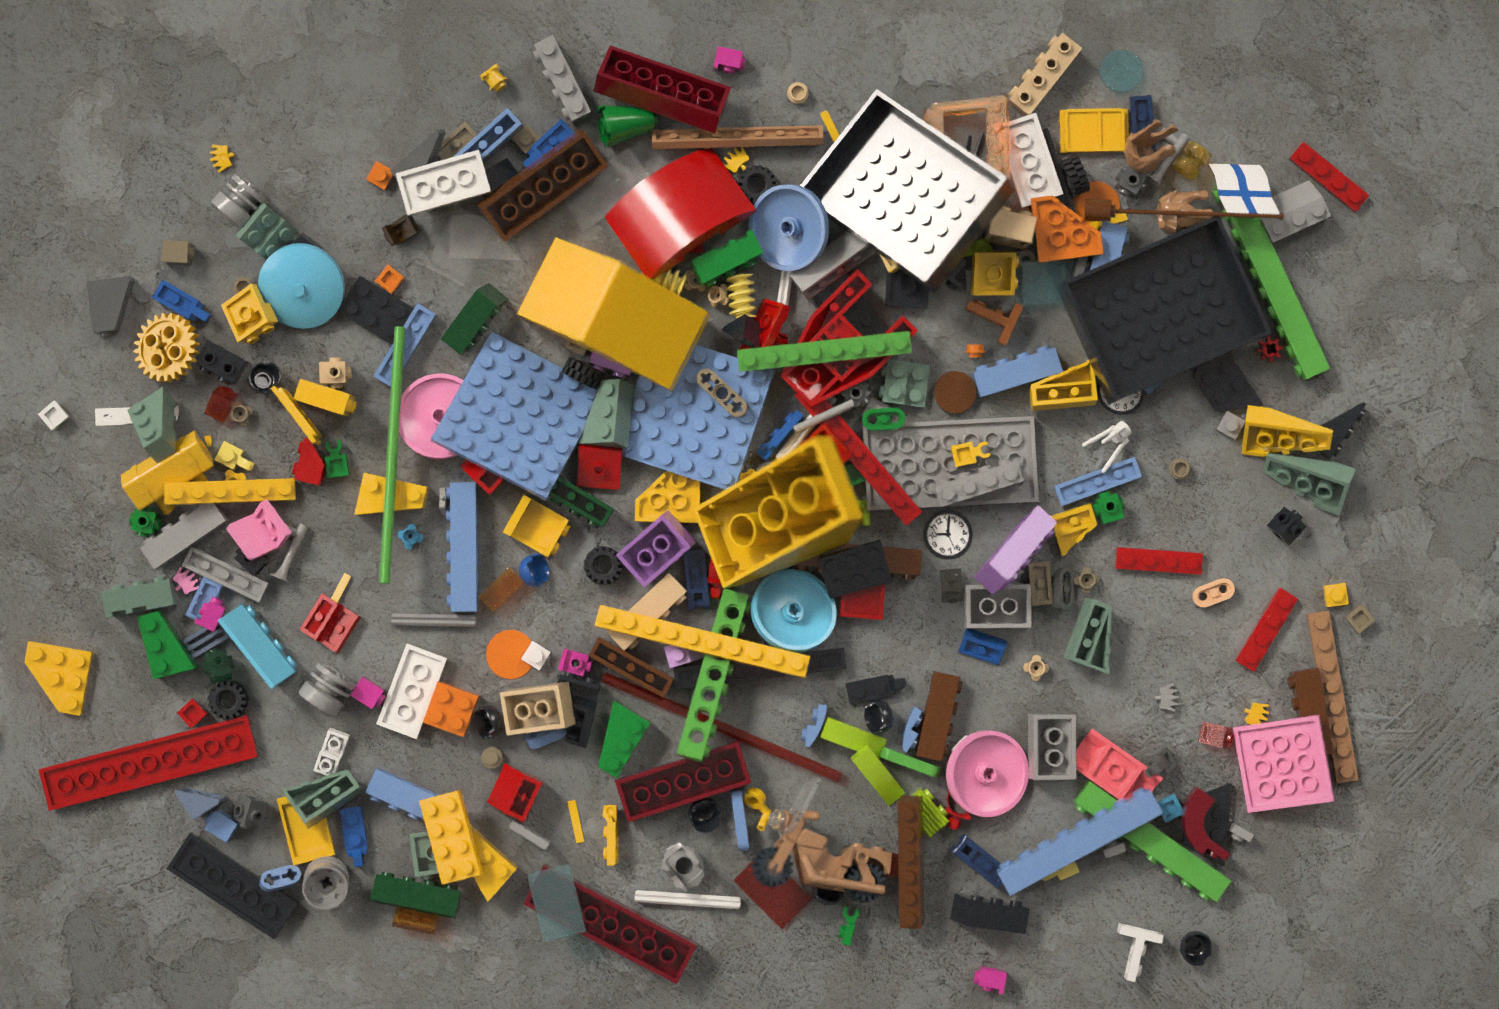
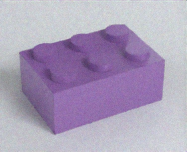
(656, 548)

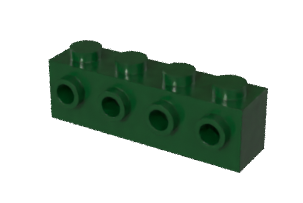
(581, 503)
(416, 896)

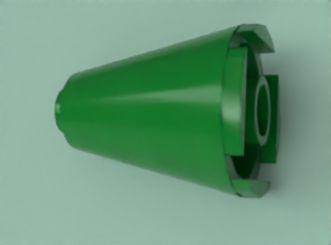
(623, 123)

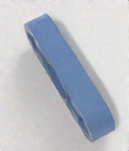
(740, 821)

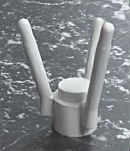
(1117, 433)

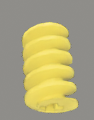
(672, 281)
(741, 295)

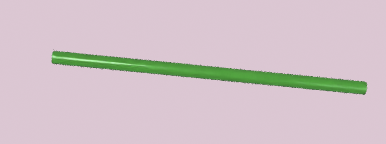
(392, 455)

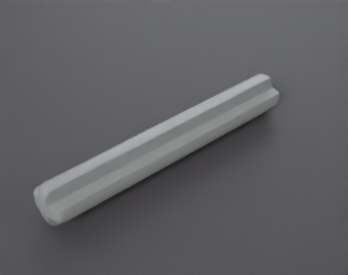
(433, 620)

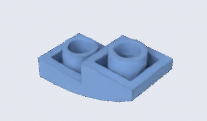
(812, 731)
(909, 736)

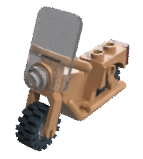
(813, 860)

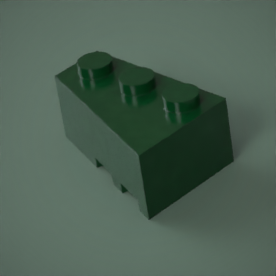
(474, 318)

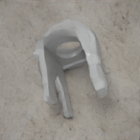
(688, 880)

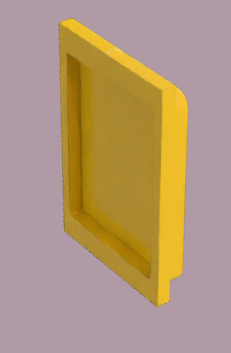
(1093, 130)
(298, 414)
(305, 843)

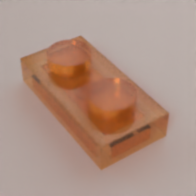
(501, 589)
(415, 921)

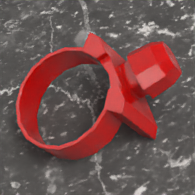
(717, 590)
(954, 821)

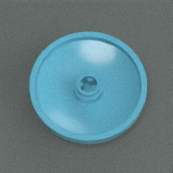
(302, 285)
(793, 610)

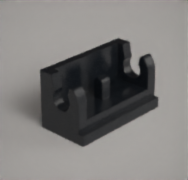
(584, 715)

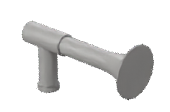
(1155, 178)
(298, 535)

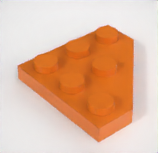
(1062, 232)

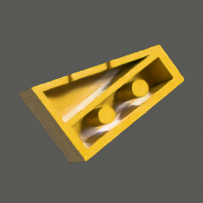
(372, 492)

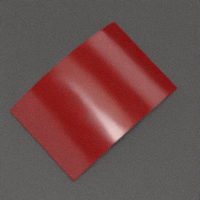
(678, 211)

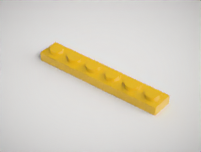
(229, 491)

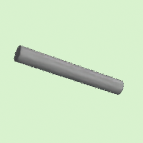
(824, 416)

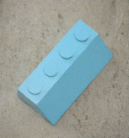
(258, 645)

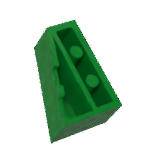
(726, 259)
(163, 646)
(621, 738)

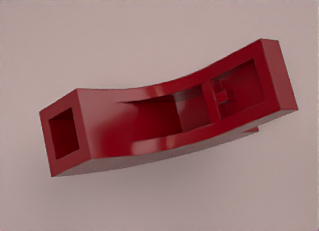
(1192, 818)

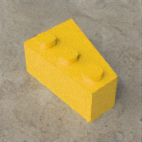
(1065, 390)
(495, 865)

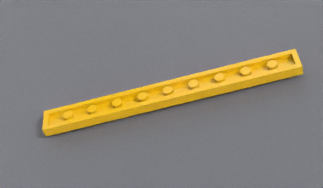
(702, 641)

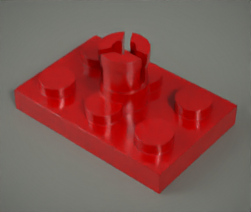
(771, 317)

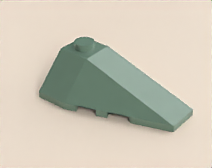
(1319, 480)

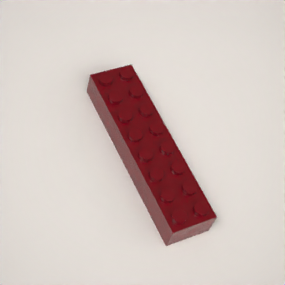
(631, 933)

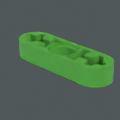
(910, 762)

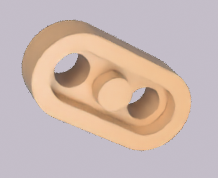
(1212, 592)

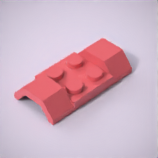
(1112, 767)

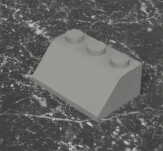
(1301, 209)
(1052, 746)

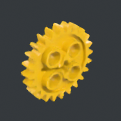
(166, 347)

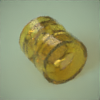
(1192, 159)

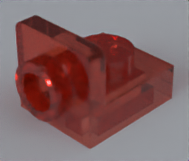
(220, 403)
(1216, 735)

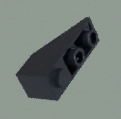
(1342, 428)

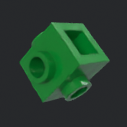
(1104, 514)
(152, 525)

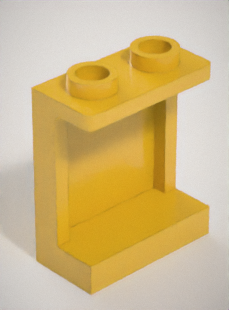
(537, 526)

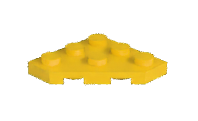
(669, 493)
(61, 674)

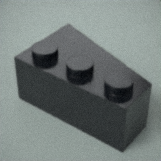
(990, 913)

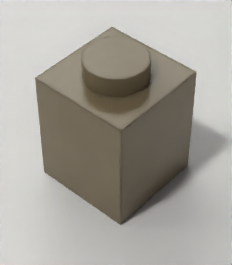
(177, 252)

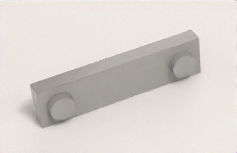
(225, 574)

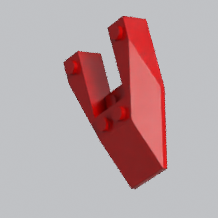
(825, 379)

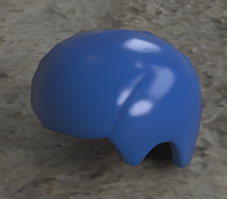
(534, 570)

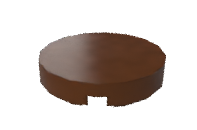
(955, 392)

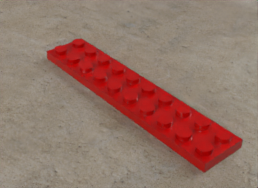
(148, 762)

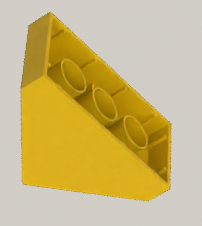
(614, 313)
(780, 514)

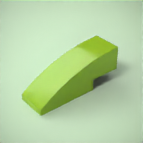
(851, 736)
(877, 775)

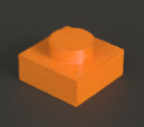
(380, 176)

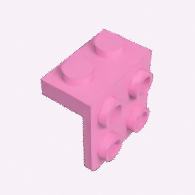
(260, 531)

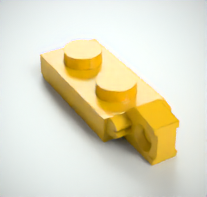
(611, 833)

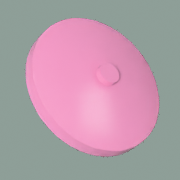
(423, 409)
(987, 773)

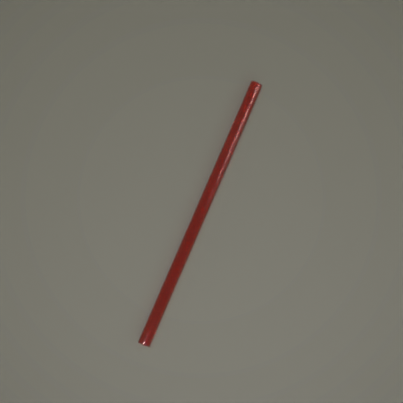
(723, 727)

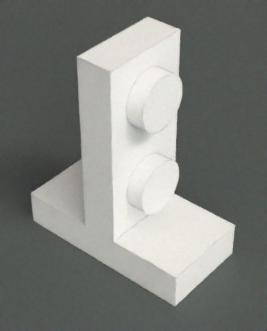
(1138, 947)

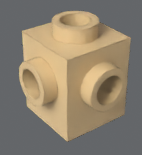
(327, 370)

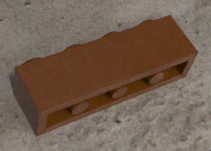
(631, 666)
(1309, 699)
(937, 716)

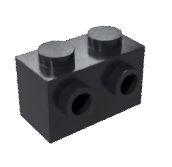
(221, 362)

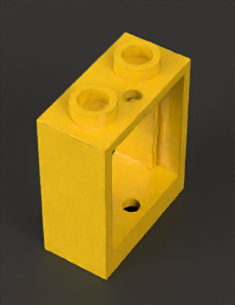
(325, 398)

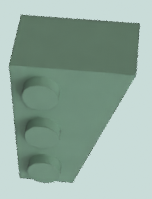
(609, 415)
(155, 423)
(1091, 636)

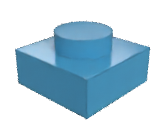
(1170, 807)

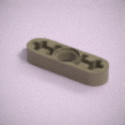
(706, 386)

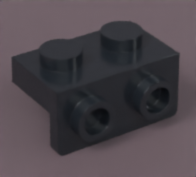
(580, 688)

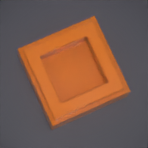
(390, 279)

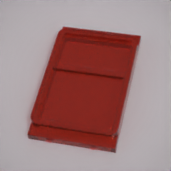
(778, 902)

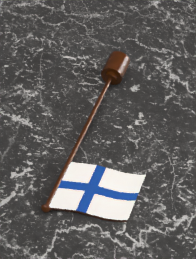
(1240, 188)

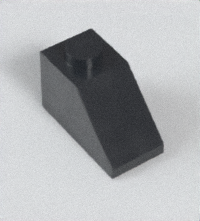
(499, 174)

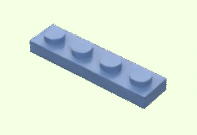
(415, 329)
(1097, 481)

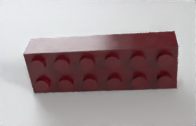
(662, 89)
(682, 782)

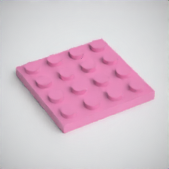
(1283, 763)

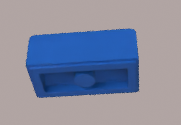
(982, 646)

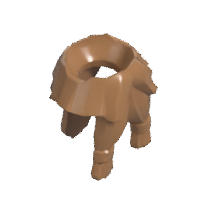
(1139, 147)
(1180, 202)

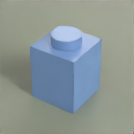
(221, 825)

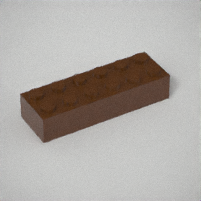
(542, 185)

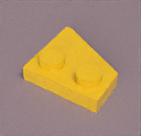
(1072, 526)

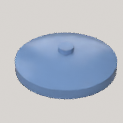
(790, 227)

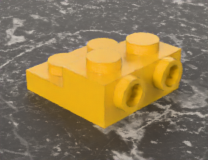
(994, 273)
(249, 315)

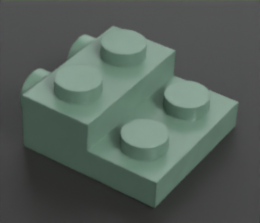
(267, 232)
(904, 383)
(422, 855)

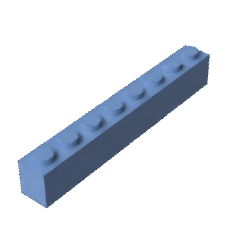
(1079, 841)

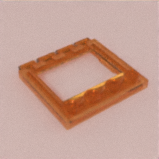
(996, 125)

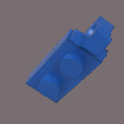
(549, 140)
(180, 302)
(780, 435)
(354, 833)

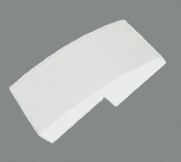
(331, 752)

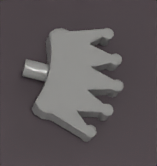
(443, 501)
(1165, 697)

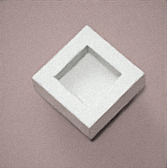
(53, 415)
(535, 655)

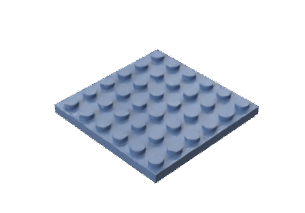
(516, 416)
(690, 429)

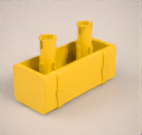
(187, 463)

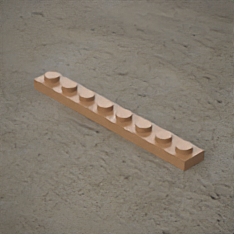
(738, 137)
(1326, 660)

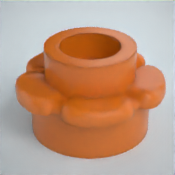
(975, 350)

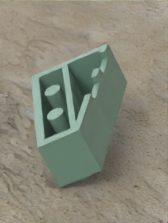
(139, 597)
(322, 796)

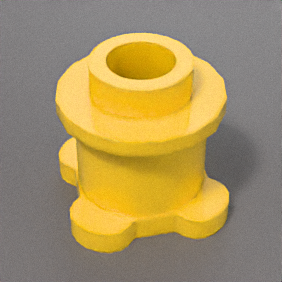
(494, 78)

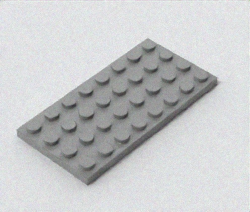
(922, 455)

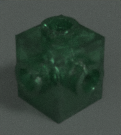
(218, 665)

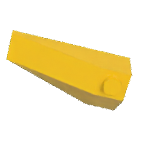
(1276, 432)

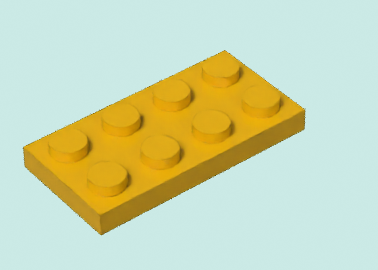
(451, 837)

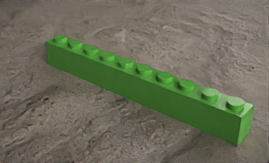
(1278, 294)

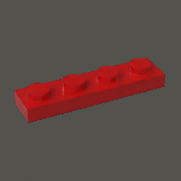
(1329, 177)
(1158, 560)
(1266, 629)

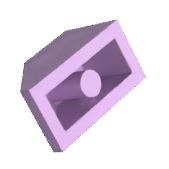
(678, 656)

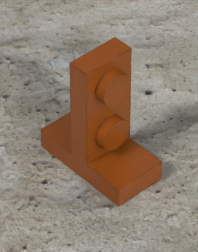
(996, 317)

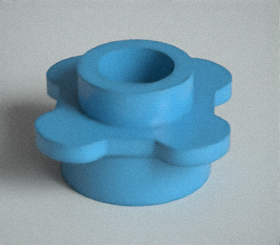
(416, 537)

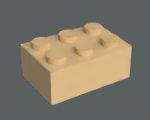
(1011, 228)
(537, 708)

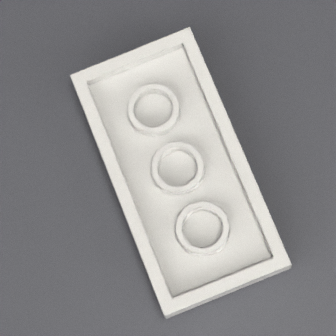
(1031, 161)
(443, 182)
(411, 691)

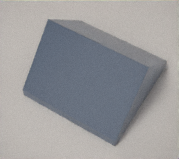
(198, 802)

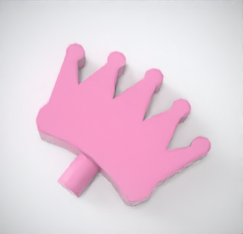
(185, 581)

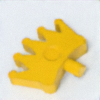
(222, 157)
(737, 160)
(1255, 713)

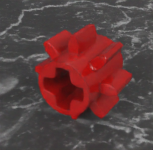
(1275, 349)

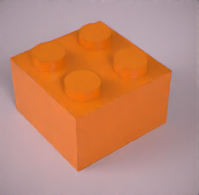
(451, 708)

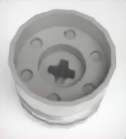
(240, 200)
(327, 688)
(322, 894)

